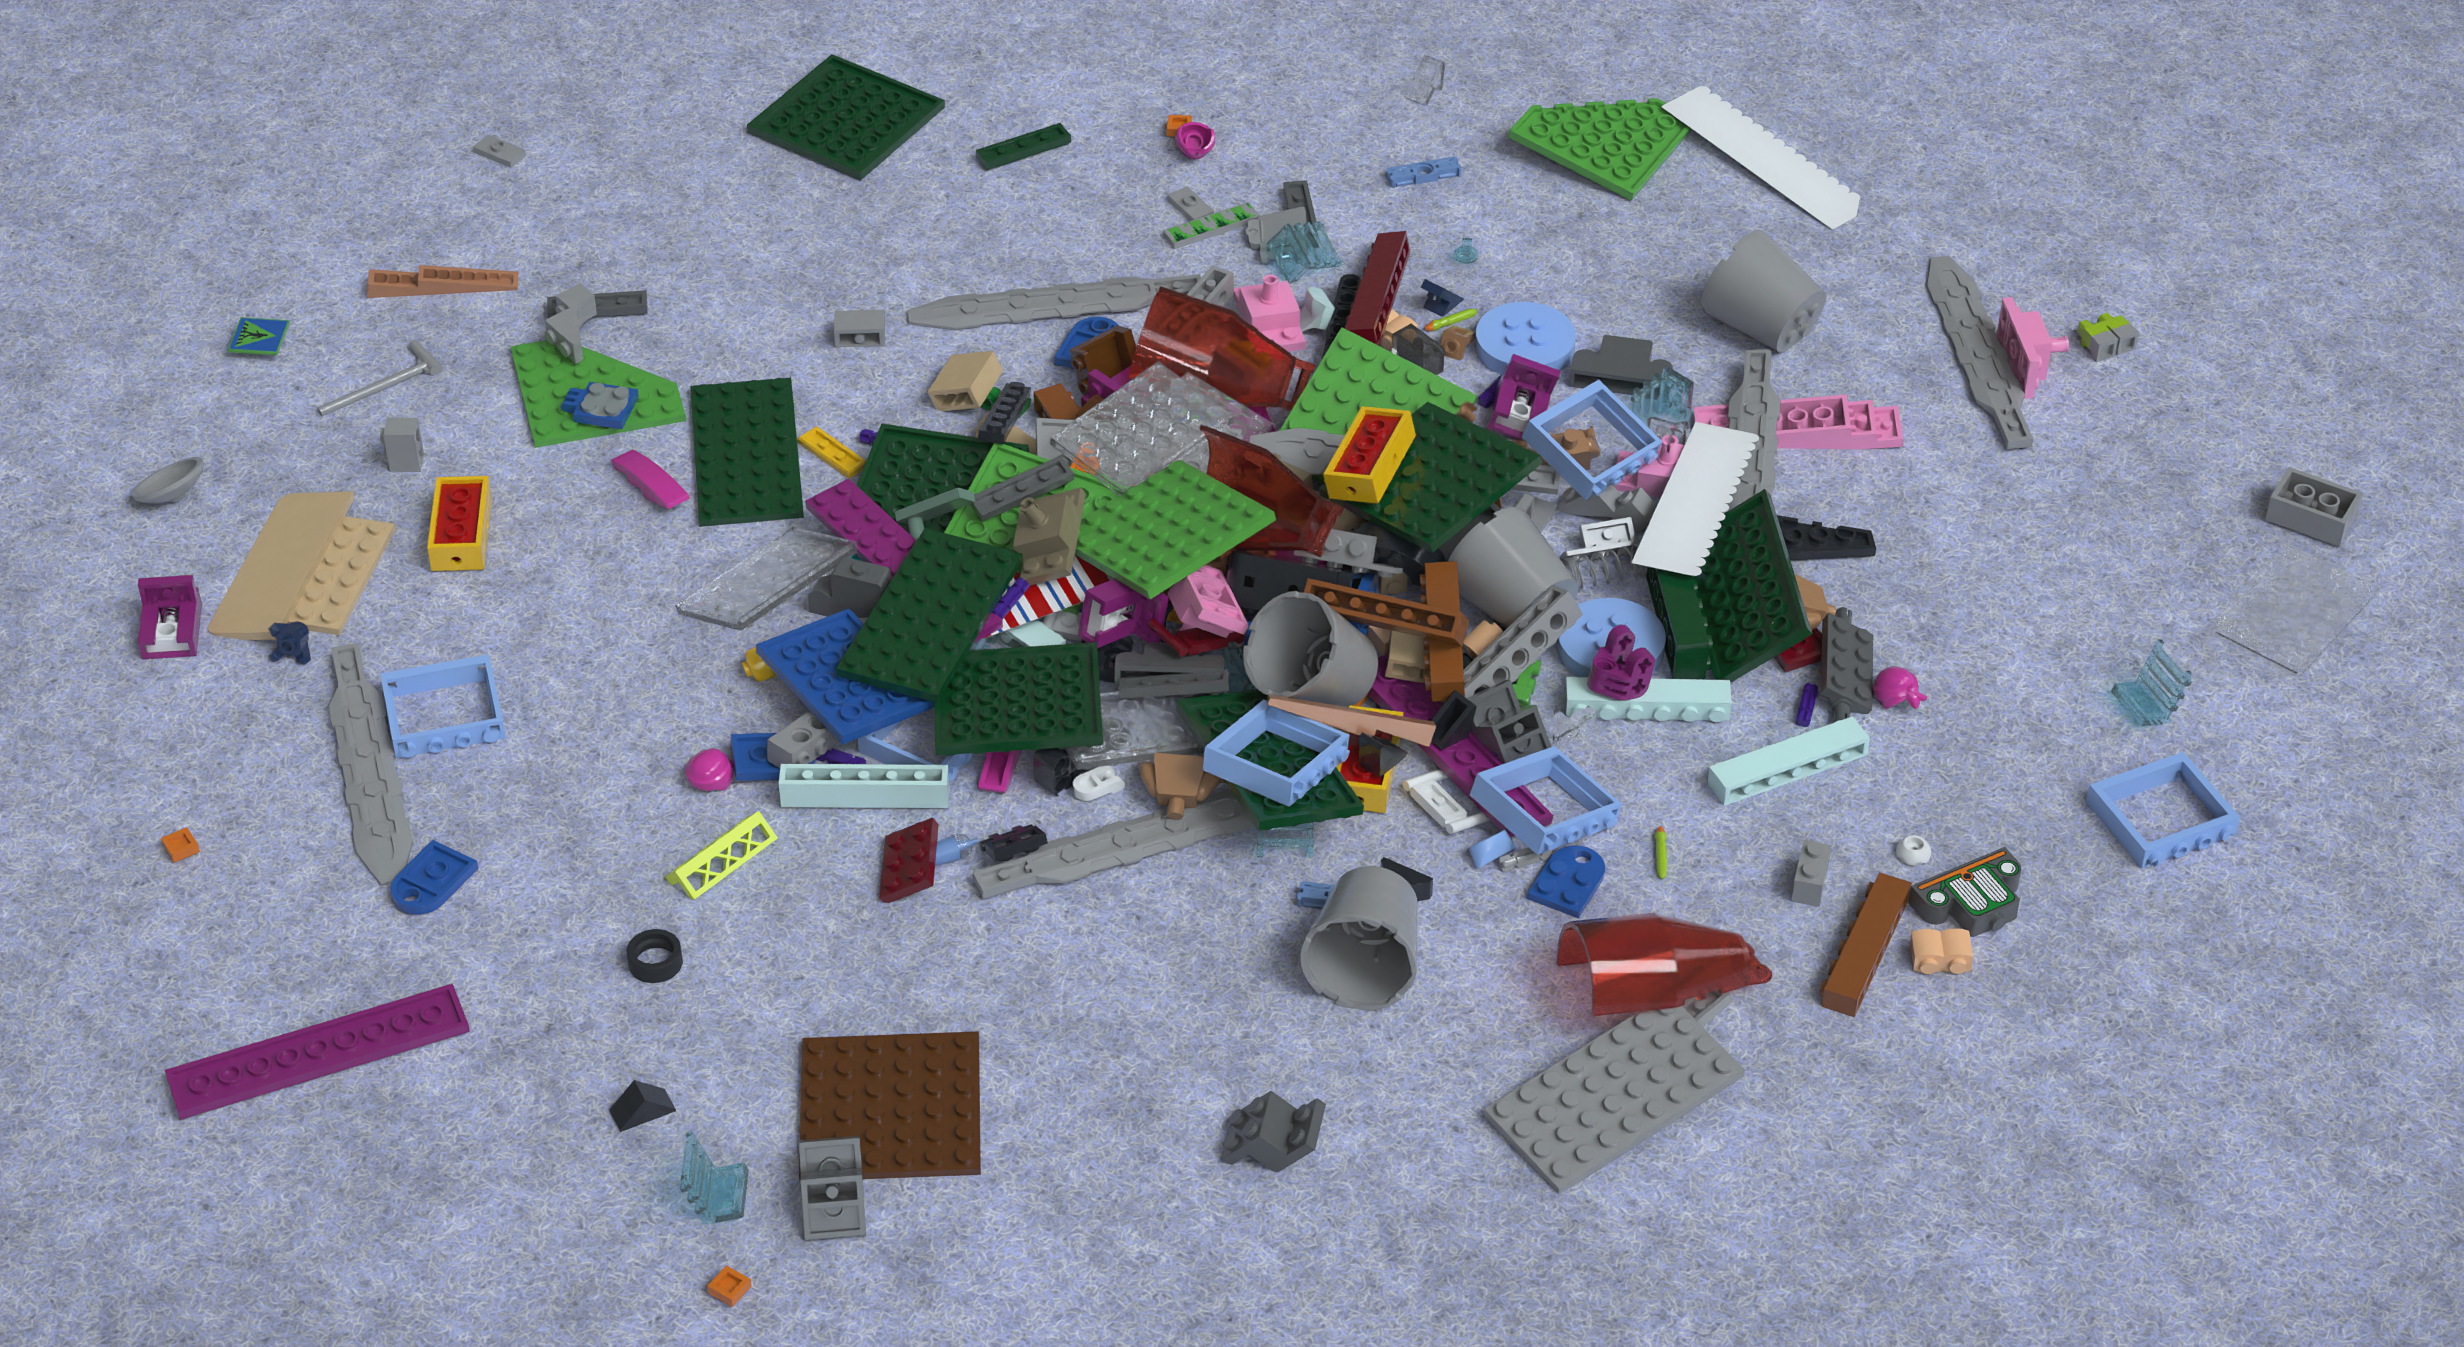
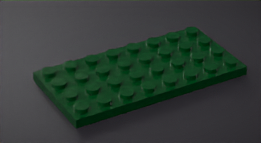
(746, 452)
(1750, 591)
(930, 615)
(1327, 800)

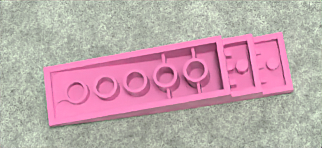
(1824, 423)

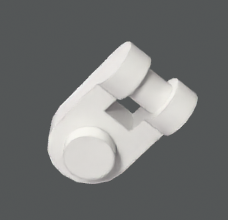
(1090, 787)

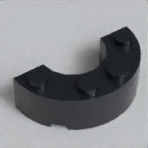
(1399, 552)

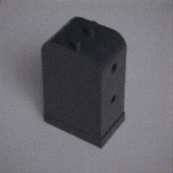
(1260, 577)

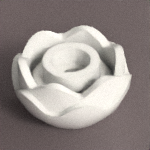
(1913, 850)

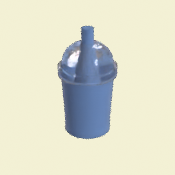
(954, 848)

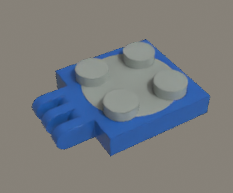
(601, 404)

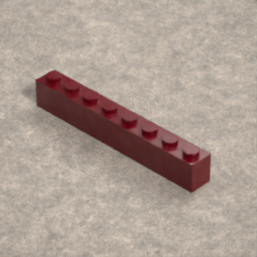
(1379, 286)

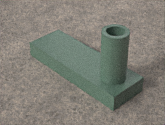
(931, 508)

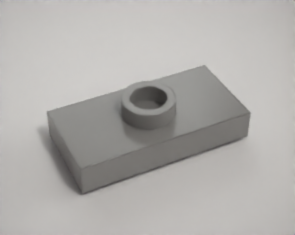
(499, 151)
(1189, 204)

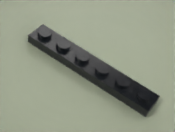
(1004, 413)

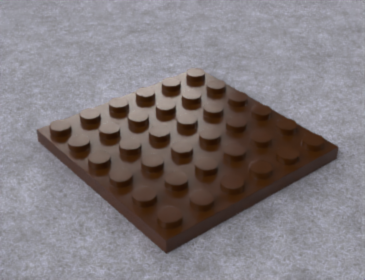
(902, 1094)

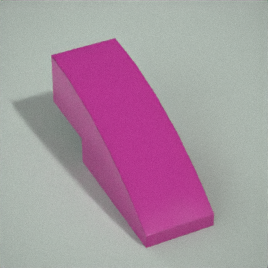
(998, 770)

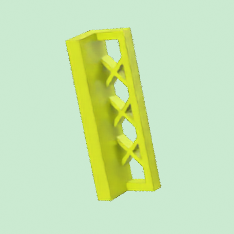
(712, 850)

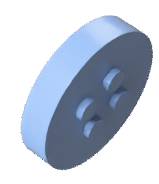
(1527, 331)
(1582, 641)

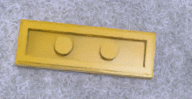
(832, 452)

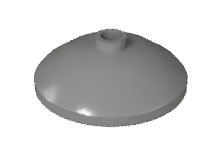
(169, 482)

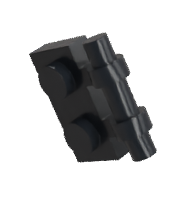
(1008, 844)

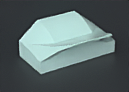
(1316, 310)

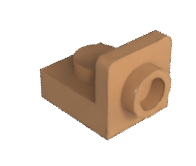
(1455, 341)

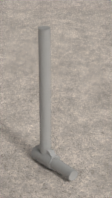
(426, 364)

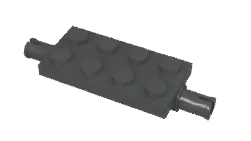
(1846, 665)

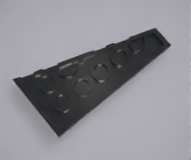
(1821, 542)

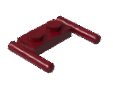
(1193, 640)

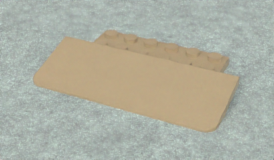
(303, 568)

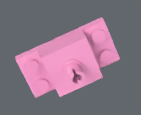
(1272, 311)
(2027, 344)
(1652, 476)
(1207, 603)

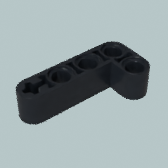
(1055, 769)

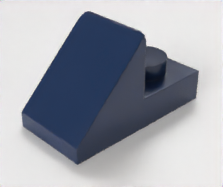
(1439, 299)

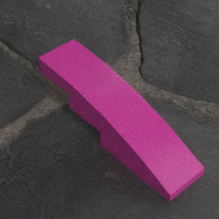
(651, 479)

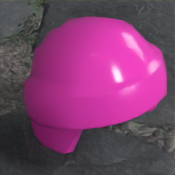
(1195, 139)
(1896, 685)
(709, 770)

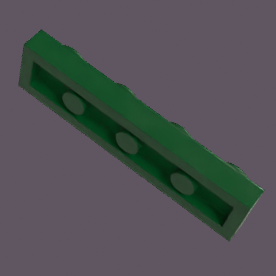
(1023, 146)

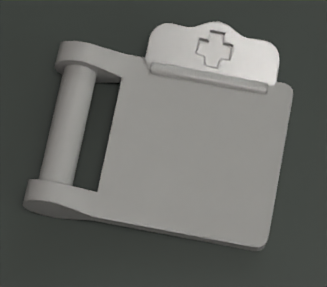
(1266, 226)

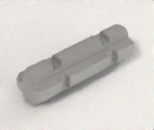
(1521, 858)

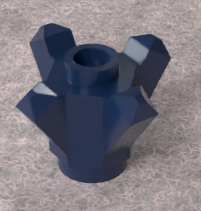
(291, 640)

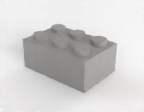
(2314, 506)

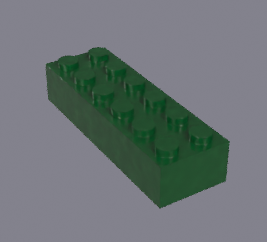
(1682, 618)

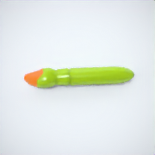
(1451, 319)
(1661, 852)

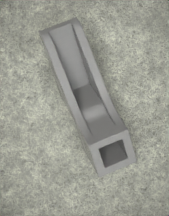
(572, 310)
(1611, 504)

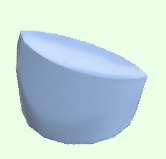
(1491, 848)

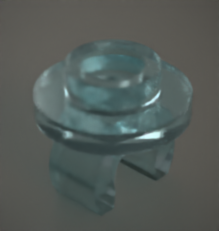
(1466, 253)

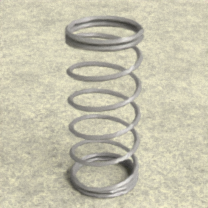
(1576, 571)

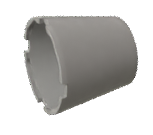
(1763, 293)
(1508, 566)
(1309, 652)
(1364, 940)

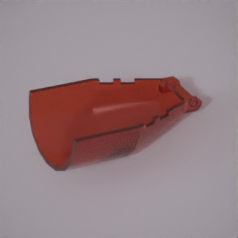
(1218, 350)
(1300, 513)
(1657, 961)

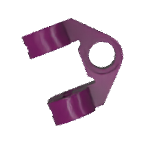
(1620, 670)

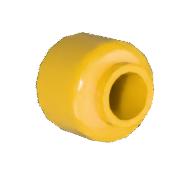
(756, 667)

